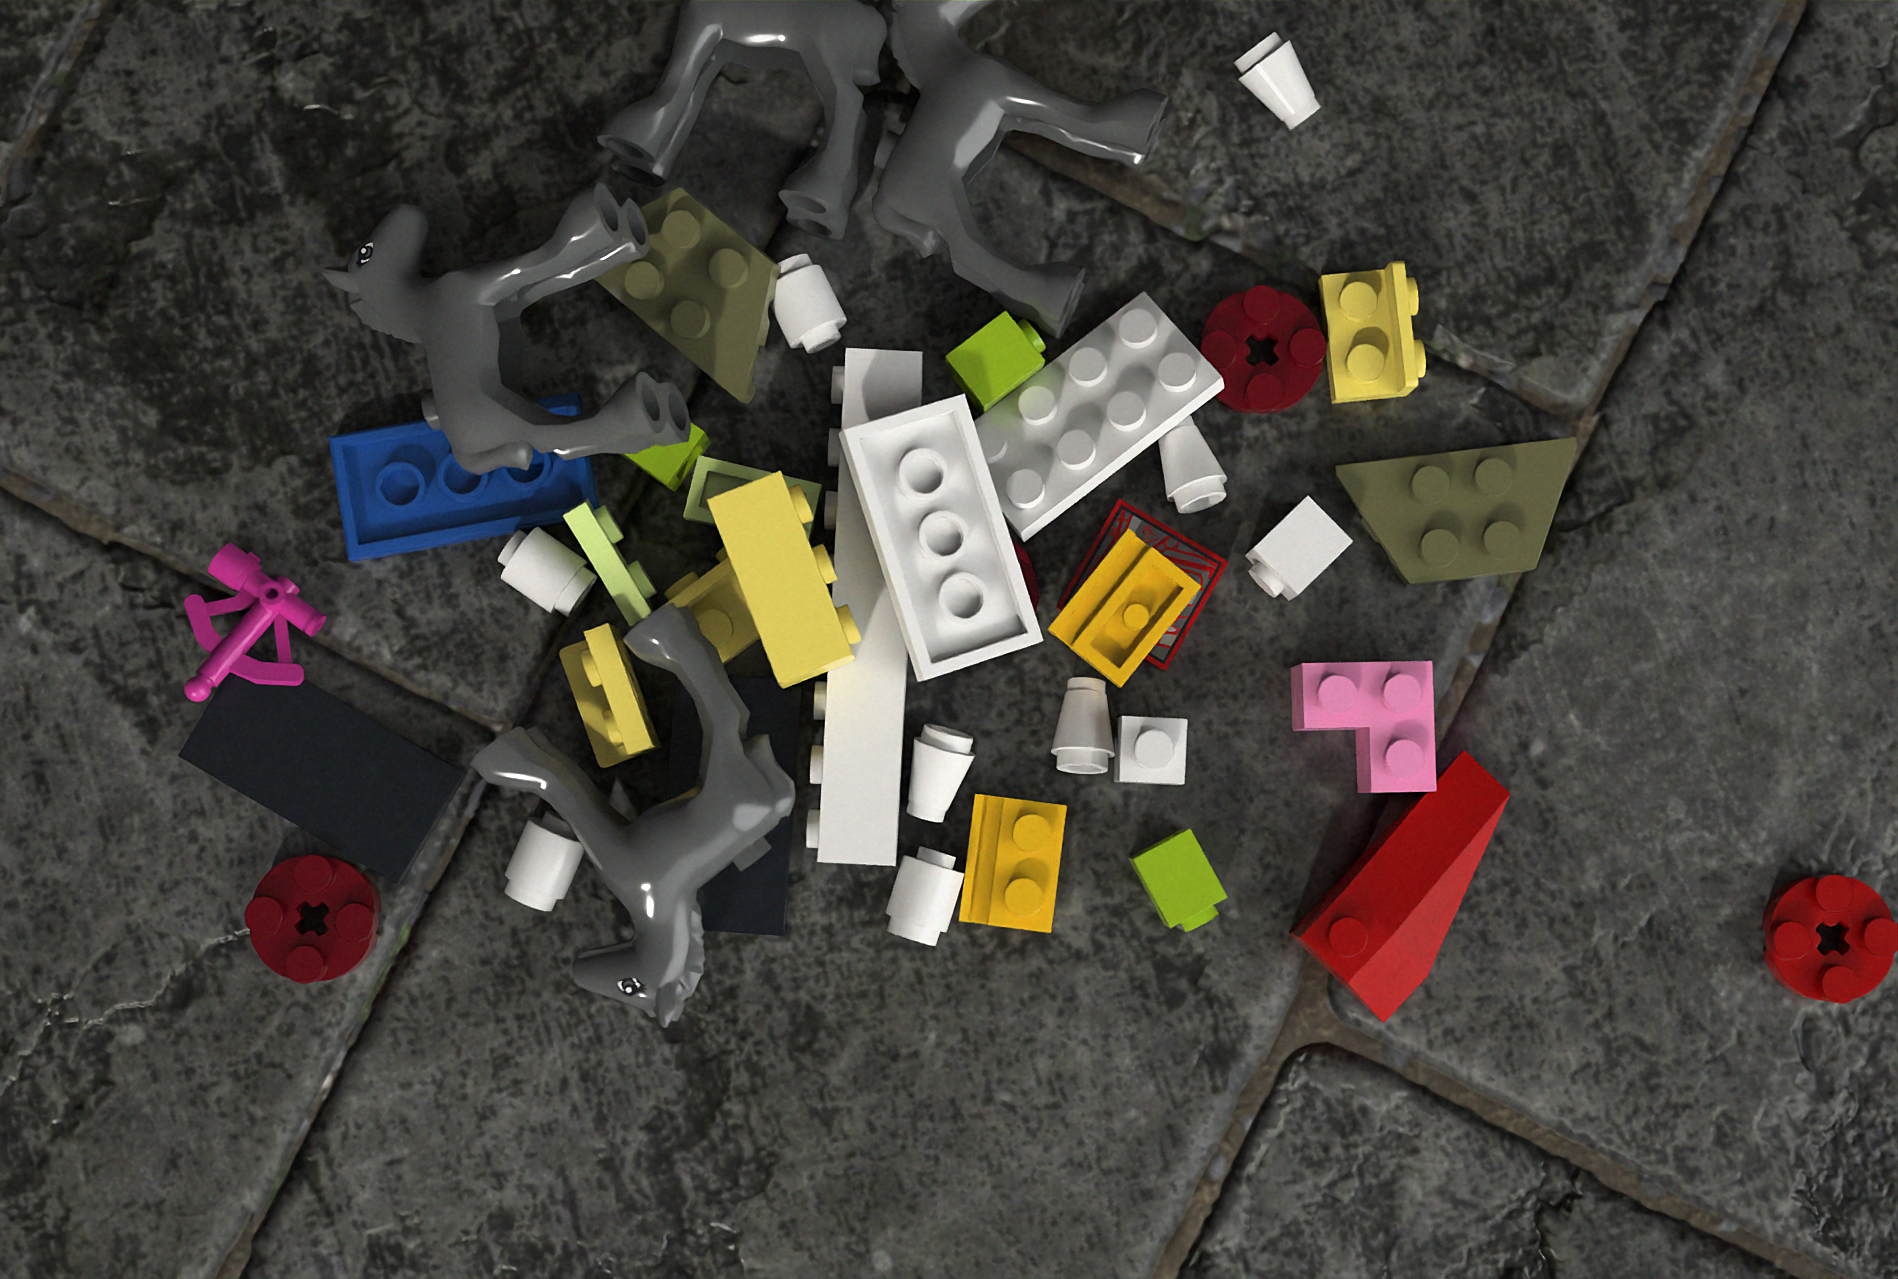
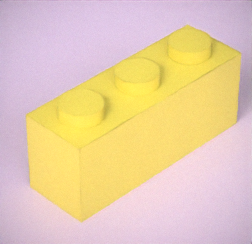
(784, 578)

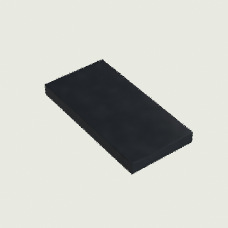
(325, 769)
(757, 896)

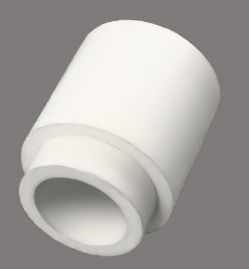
(806, 305)
(546, 571)
(543, 862)
(924, 896)

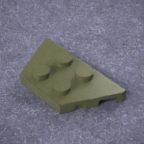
(701, 289)
(1461, 509)

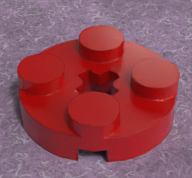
(1866, 936)

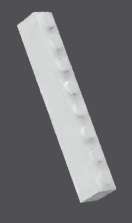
(867, 696)

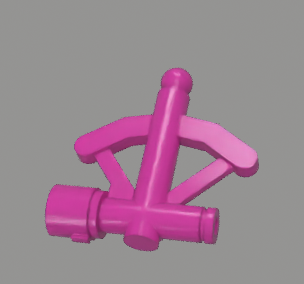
(268, 603)

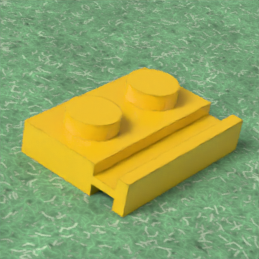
(1124, 608)
(1012, 863)

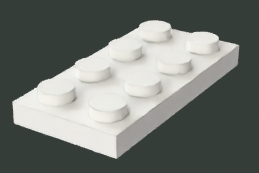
(1091, 413)
(940, 537)

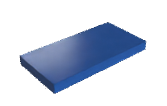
(411, 495)

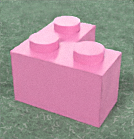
(1387, 708)

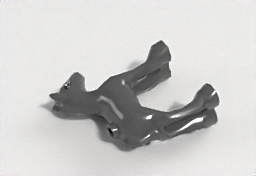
(827, 39)
(956, 131)
(478, 343)
(671, 846)

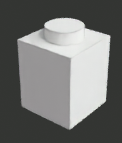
(1296, 550)
(1150, 750)

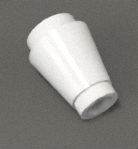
(1278, 80)
(1190, 469)
(1084, 728)
(937, 770)

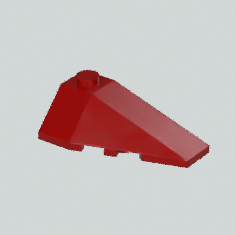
(1399, 898)

